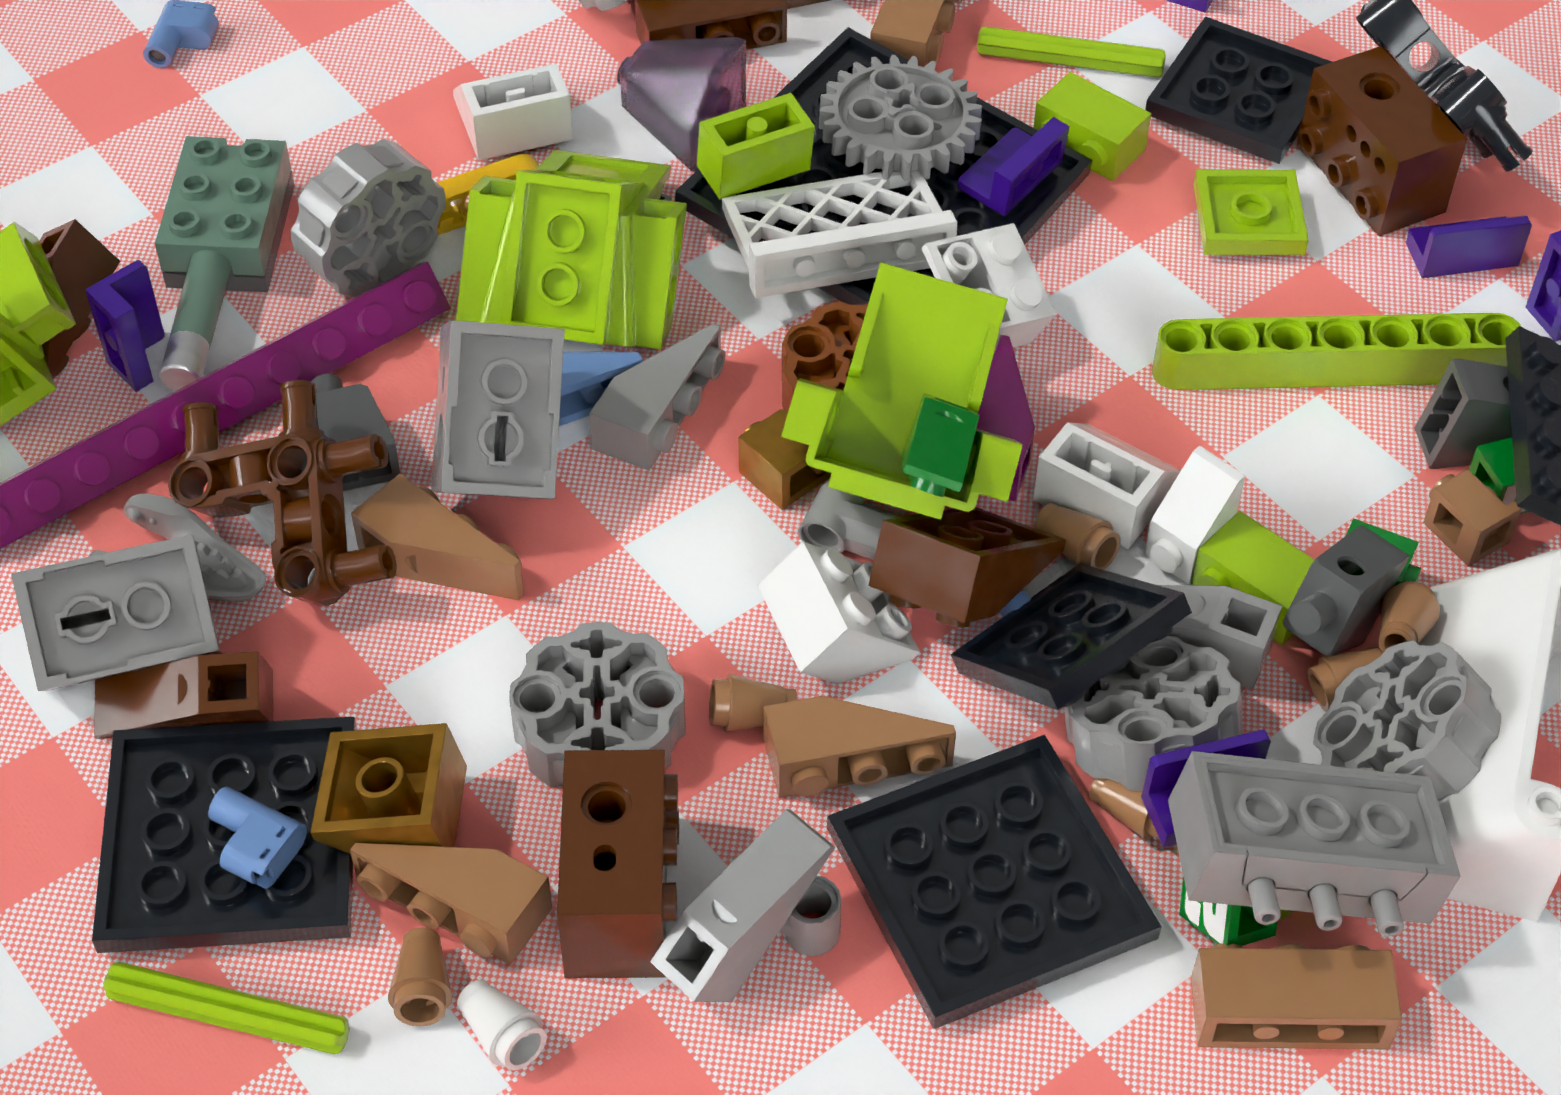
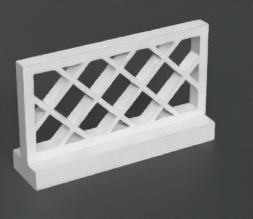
(836, 250)

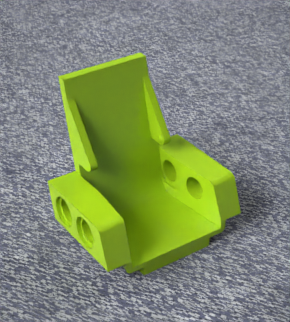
(575, 250)
(29, 316)
(912, 342)

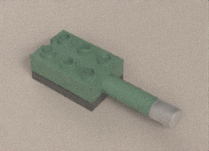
(218, 237)

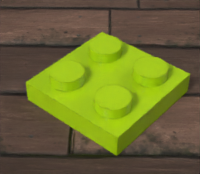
(1250, 212)

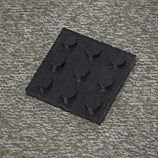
(1236, 89)
(1071, 635)

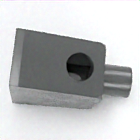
(1465, 412)
(351, 414)
(1338, 608)

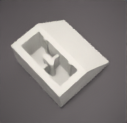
(515, 111)
(998, 265)
(1103, 479)
(832, 616)

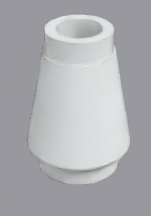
(502, 1025)

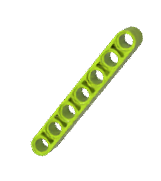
(1324, 350)

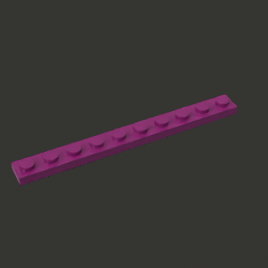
(238, 390)

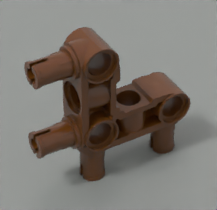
(305, 505)

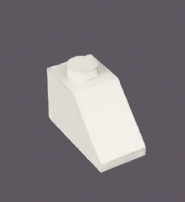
(1192, 512)

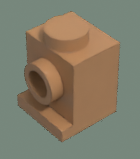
(1470, 517)

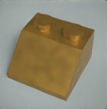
(390, 788)

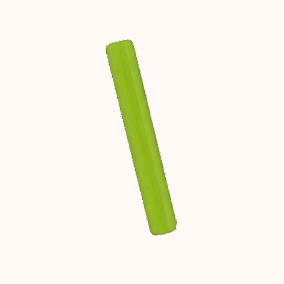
(1071, 51)
(227, 1007)

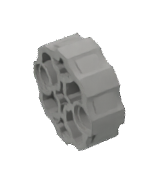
(367, 216)
(591, 664)
(1155, 705)
(1412, 715)

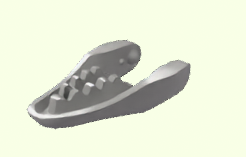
(225, 569)

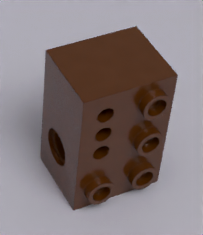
(1381, 140)
(615, 860)

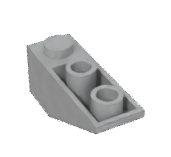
(649, 401)
(1232, 624)
(742, 911)

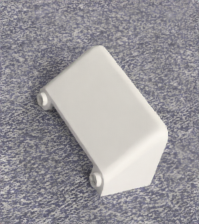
(1504, 821)

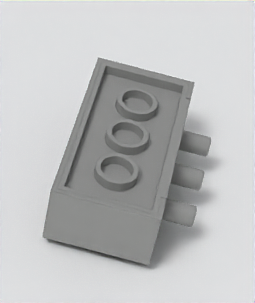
(1312, 840)

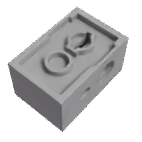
(497, 410)
(115, 612)

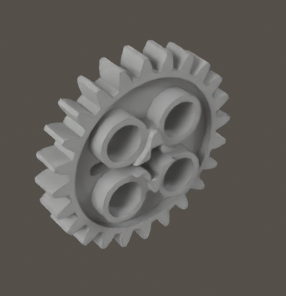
(900, 117)

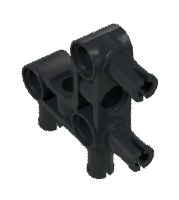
(1457, 90)

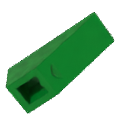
(939, 445)

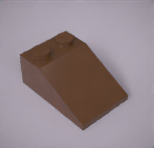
(959, 564)

